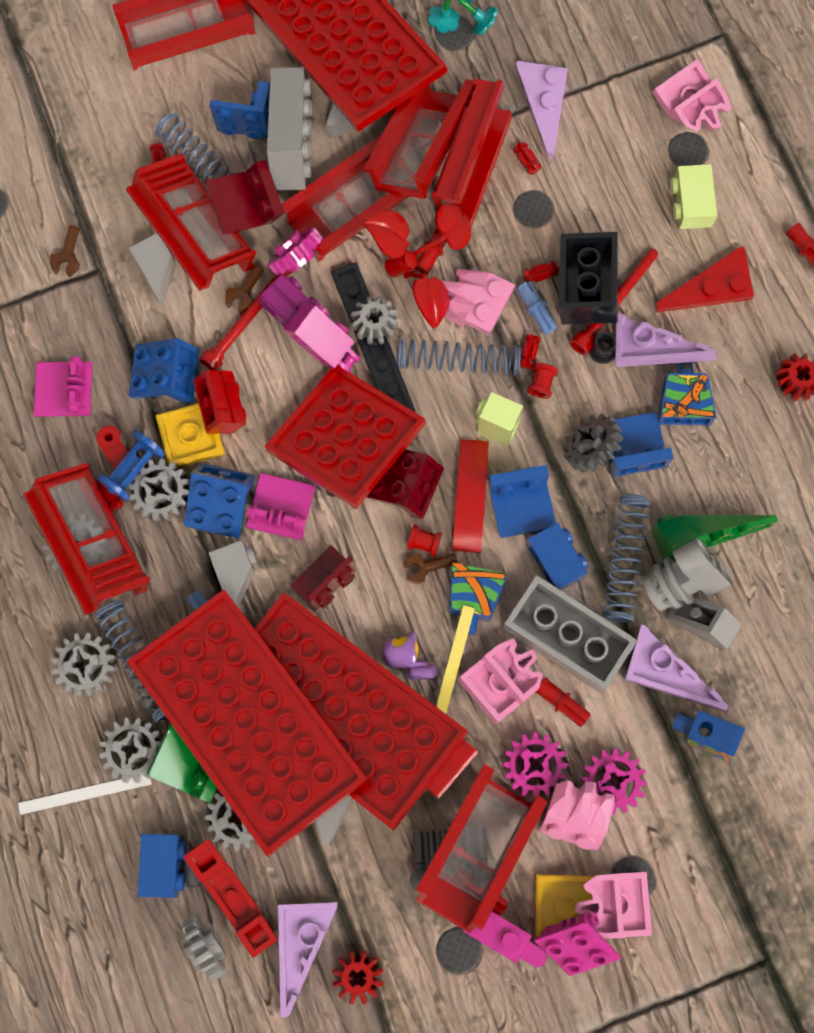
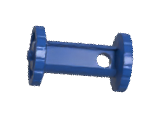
(130, 466)

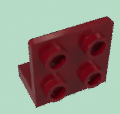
(245, 199)
(409, 483)
(324, 578)

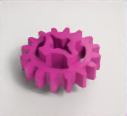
(294, 251)
(525, 754)
(609, 767)

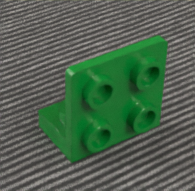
(179, 768)

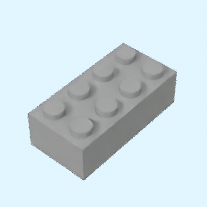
(289, 128)
(569, 634)

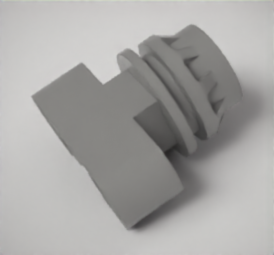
(675, 582)

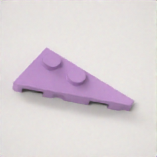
(545, 91)
(645, 345)
(659, 669)
(300, 937)

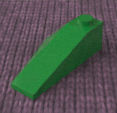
(709, 529)

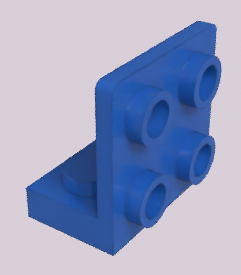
(241, 118)
(164, 369)
(641, 448)
(217, 499)
(521, 501)

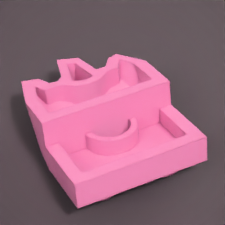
(693, 98)
(477, 299)
(502, 680)
(578, 815)
(620, 904)

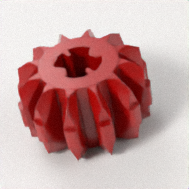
(788, 377)
(357, 966)

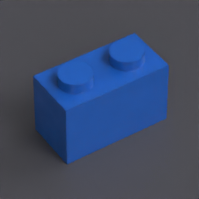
(557, 557)
(161, 865)

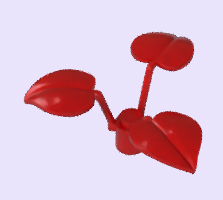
(390, 234)

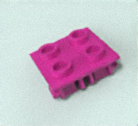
(63, 388)
(280, 506)
(577, 944)

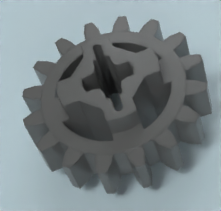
(592, 443)

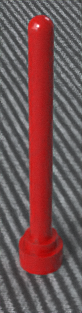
(583, 341)
(213, 357)

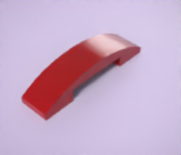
(470, 496)
(231, 897)

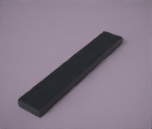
(377, 356)

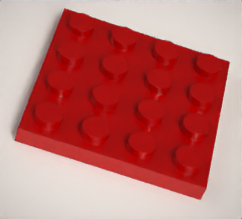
(345, 436)

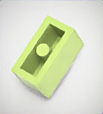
(694, 196)
(498, 418)

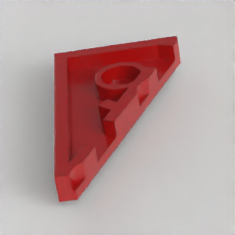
(719, 284)

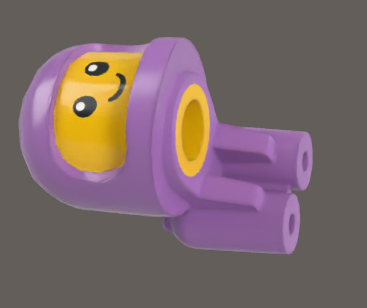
(404, 653)

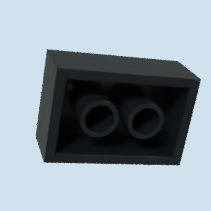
(589, 278)

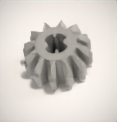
(366, 327)

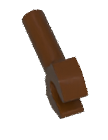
(67, 253)
(244, 291)
(427, 566)

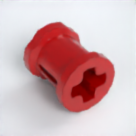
(542, 380)
(424, 540)

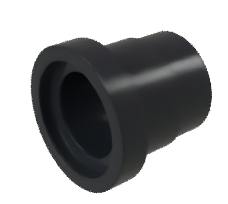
(601, 356)

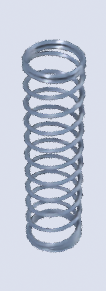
(161, 124)
(516, 364)
(641, 502)
(160, 716)

